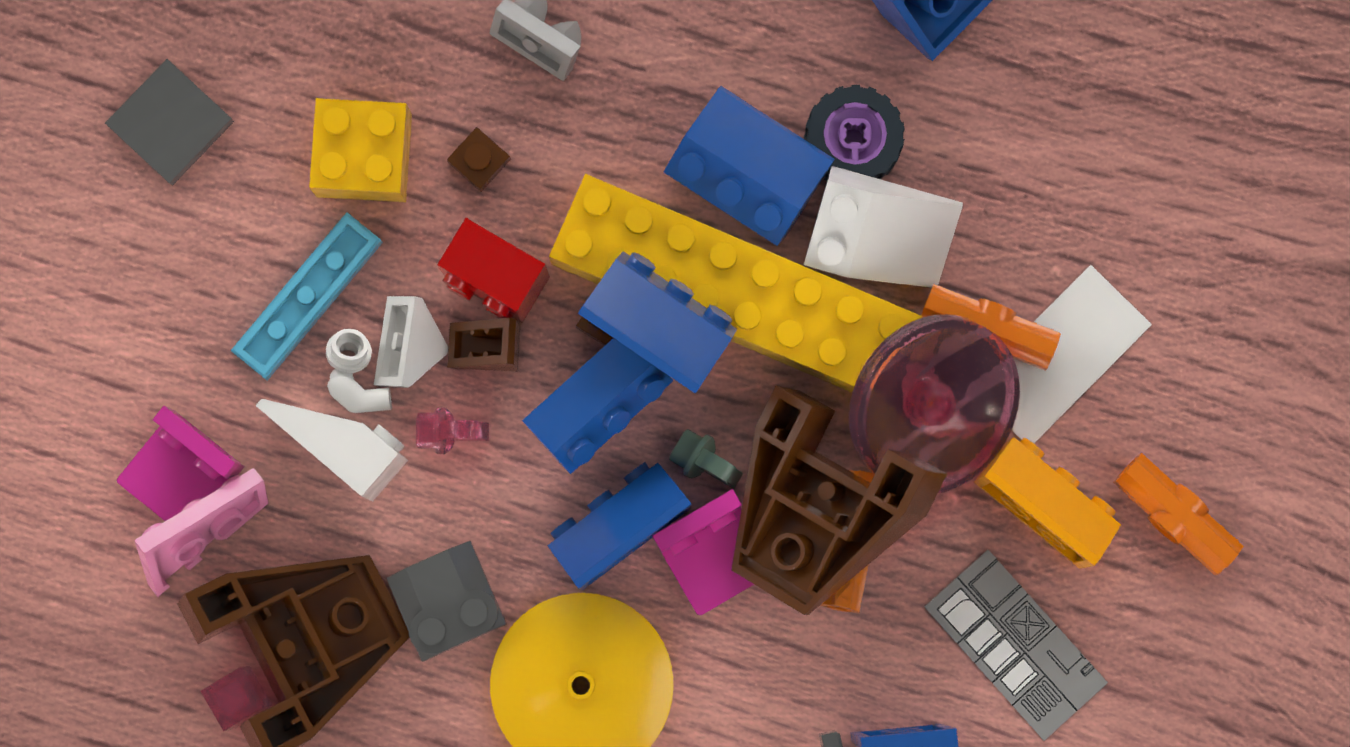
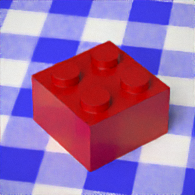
(492, 271)

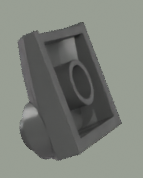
(446, 601)

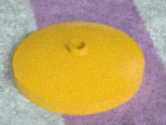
(589, 639)

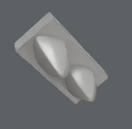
(523, 29)

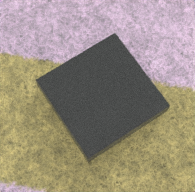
(169, 122)

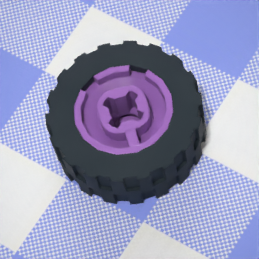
(857, 130)

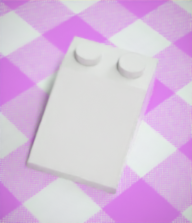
(881, 231)
(349, 448)

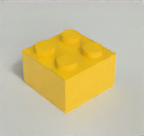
(360, 150)

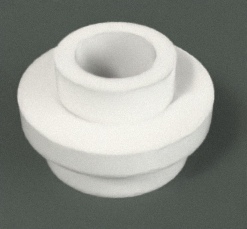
(348, 340)

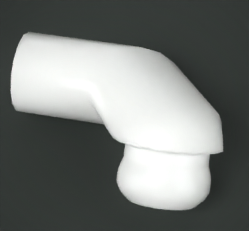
(354, 397)

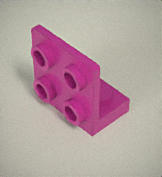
(176, 466)
(702, 552)

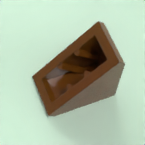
(484, 345)

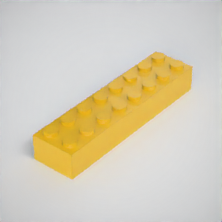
(771, 300)

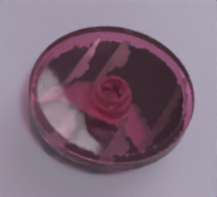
(937, 393)

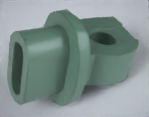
(698, 456)

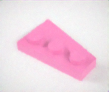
(184, 536)

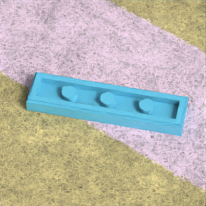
(307, 296)

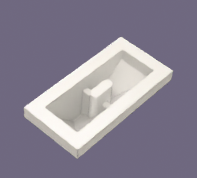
(408, 342)

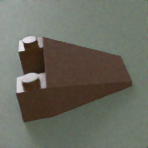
(811, 520)
(313, 632)

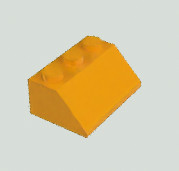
(1049, 502)

